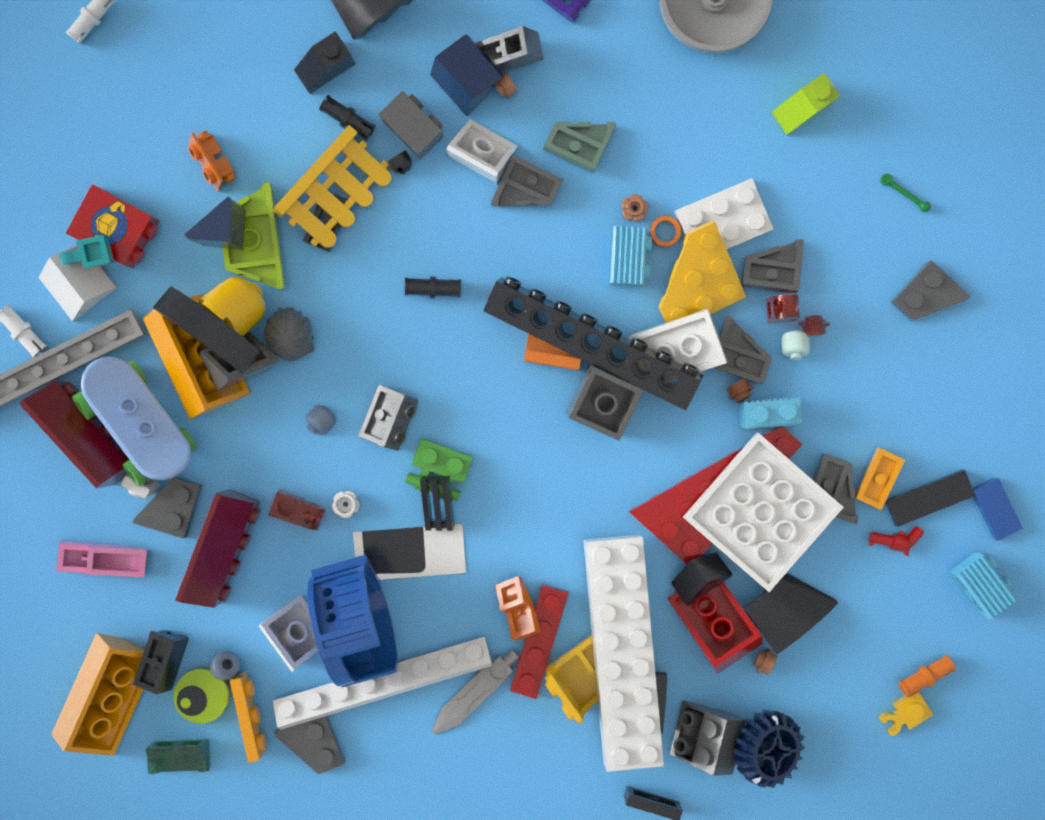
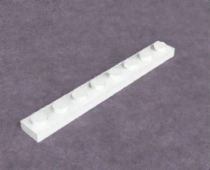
(410, 676)

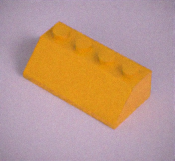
(186, 368)
(101, 698)

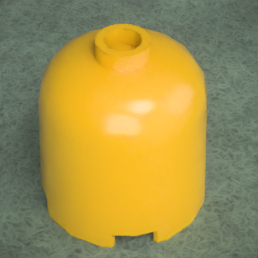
(236, 304)

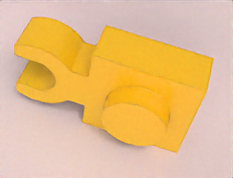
(908, 711)

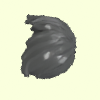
(289, 334)

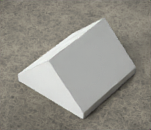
(481, 150)
(75, 287)
(291, 633)

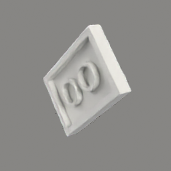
(736, 213)
(688, 340)

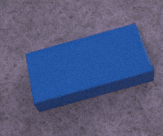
(996, 509)

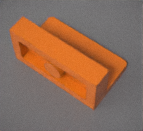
(546, 354)

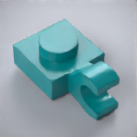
(91, 252)

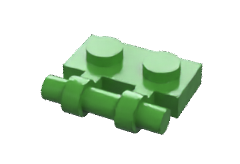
(441, 461)

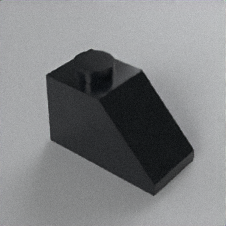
(324, 62)

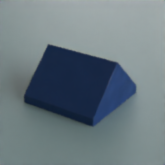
(465, 74)
(221, 226)

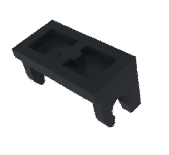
(160, 661)

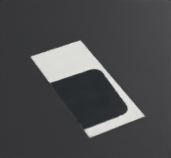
(412, 551)

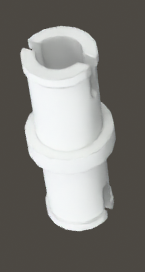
(88, 19)
(21, 331)

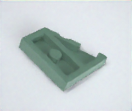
(580, 142)

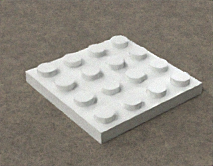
(763, 512)

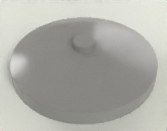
(715, 24)

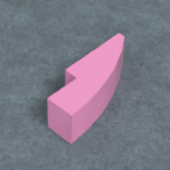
(101, 559)

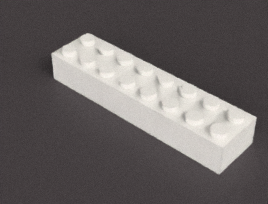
(623, 653)

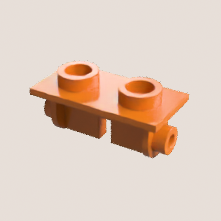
(214, 170)

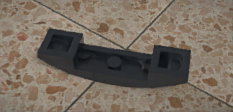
(207, 329)

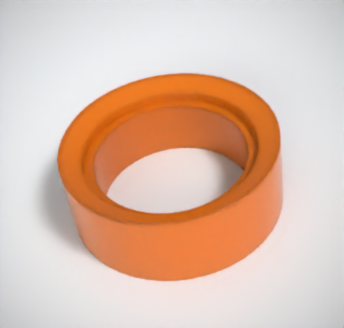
(674, 222)

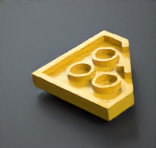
(701, 276)

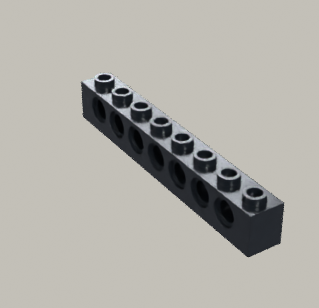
(501, 306)

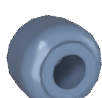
(320, 420)
(224, 666)

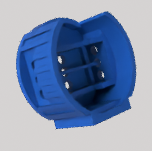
(352, 622)

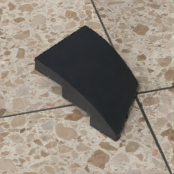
(363, 15)
(788, 611)

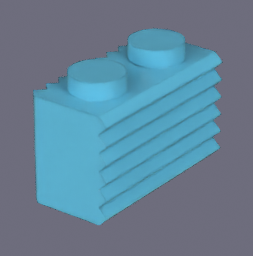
(629, 256)
(770, 412)
(984, 585)

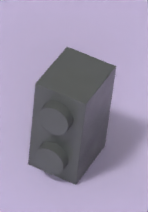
(411, 124)

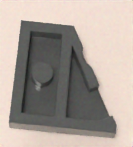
(526, 185)
(775, 269)
(928, 293)
(836, 479)
(171, 508)

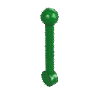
(887, 179)

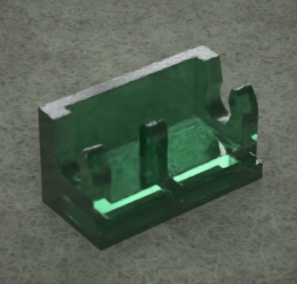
(178, 756)

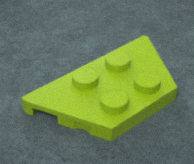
(261, 249)

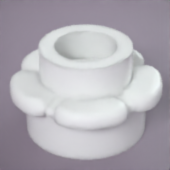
(340, 509)

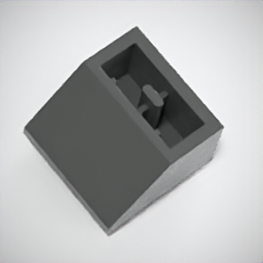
(706, 738)

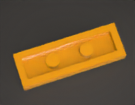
(248, 716)

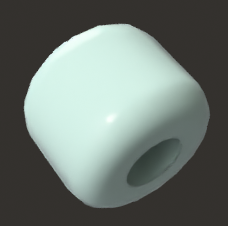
(795, 345)

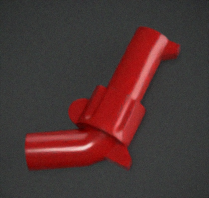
(898, 541)

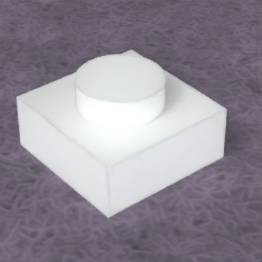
(143, 491)

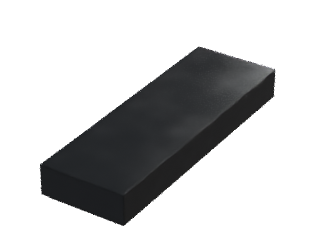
(930, 498)

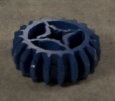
(768, 748)

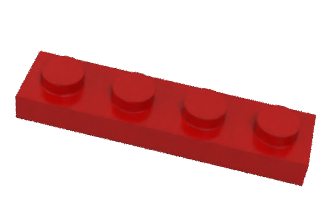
(539, 646)

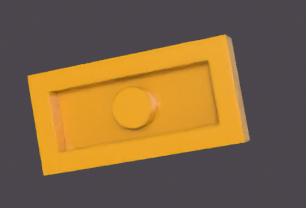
(879, 478)

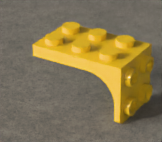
(574, 680)

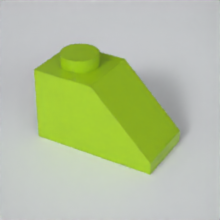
(806, 104)

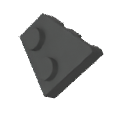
(743, 355)
(314, 744)

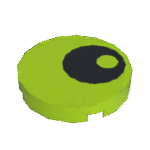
(201, 696)

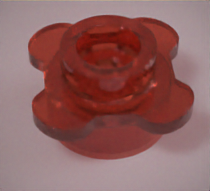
(814, 325)

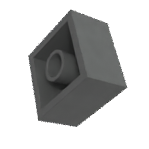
(604, 402)

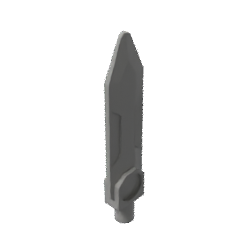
(475, 692)

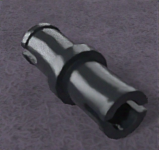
(347, 117)
(432, 287)

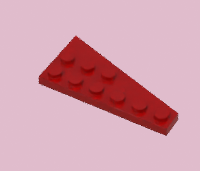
(665, 511)

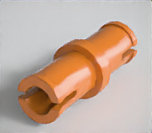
(926, 676)

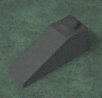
(513, 48)

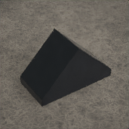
(700, 577)

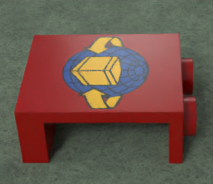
(123, 223)

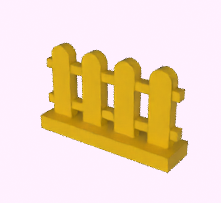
(320, 195)

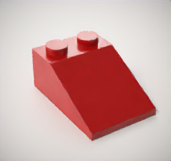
(718, 627)

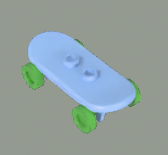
(134, 419)

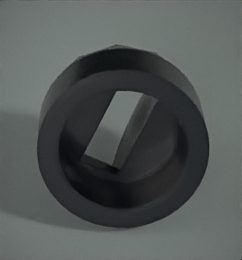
(401, 163)

